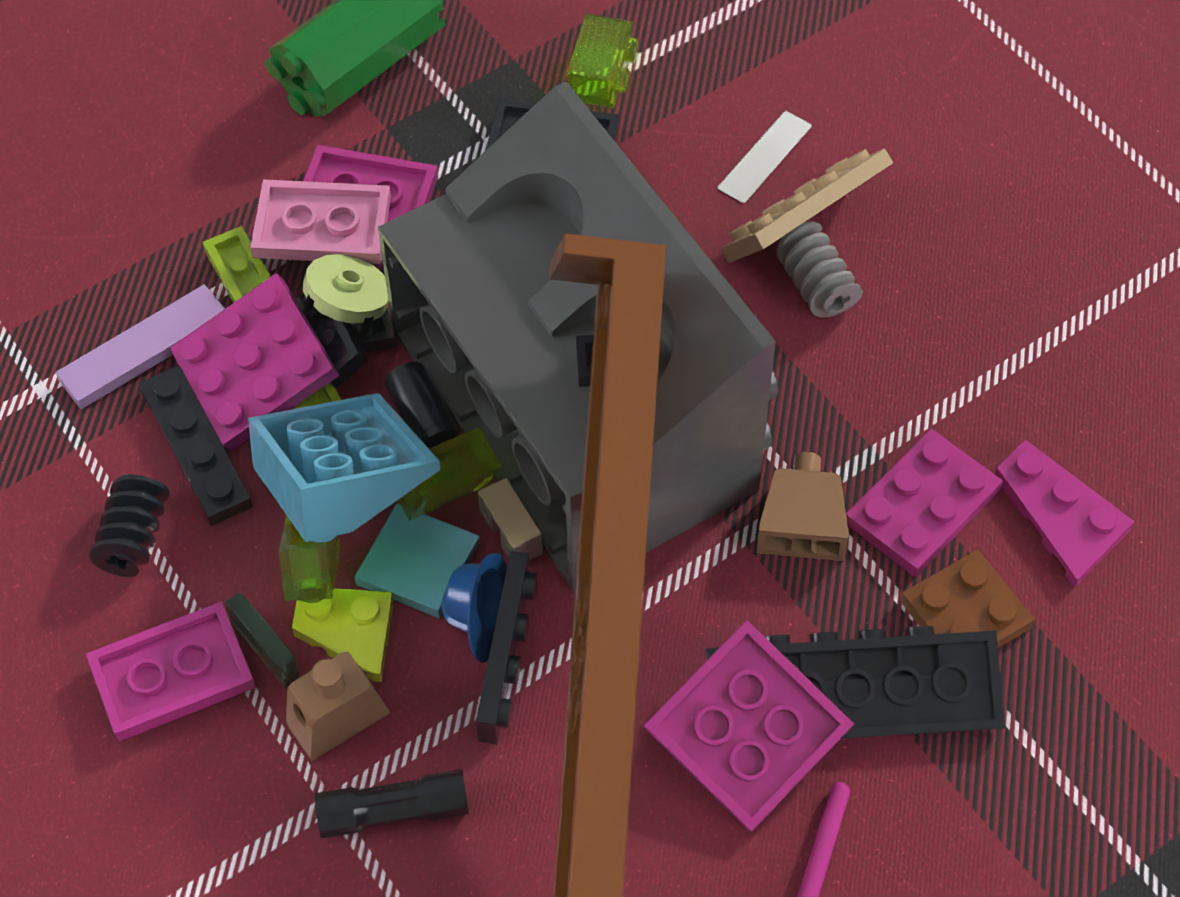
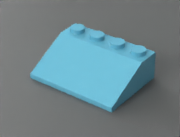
(338, 462)

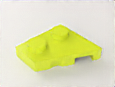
(349, 623)

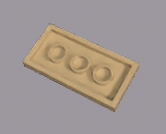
(806, 203)

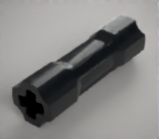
(353, 809)

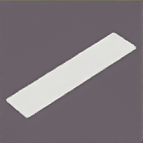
(764, 157)

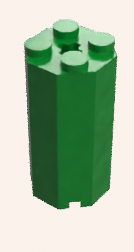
(348, 48)

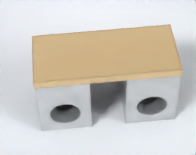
(506, 513)

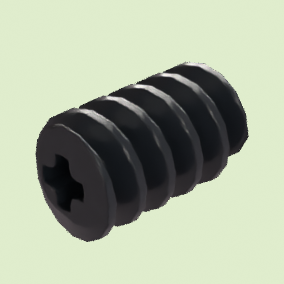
(128, 524)

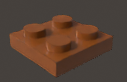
(968, 599)

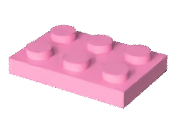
(319, 220)

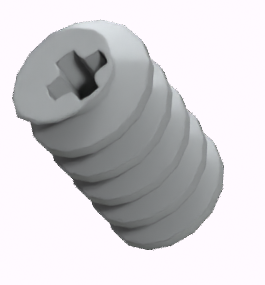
(818, 270)

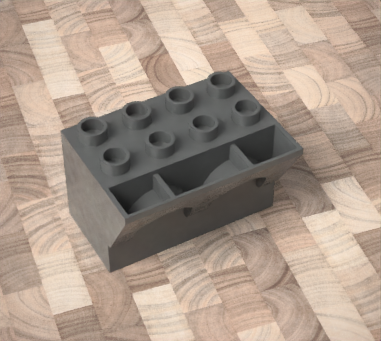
(501, 336)

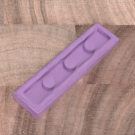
(136, 348)

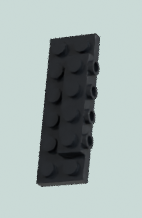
(903, 681)

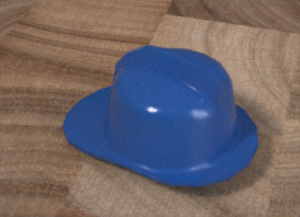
(474, 601)

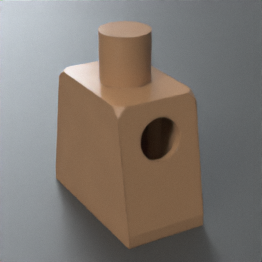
(804, 512)
(331, 705)

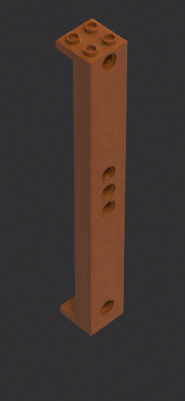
(609, 558)

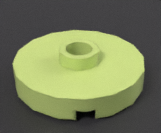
(346, 288)

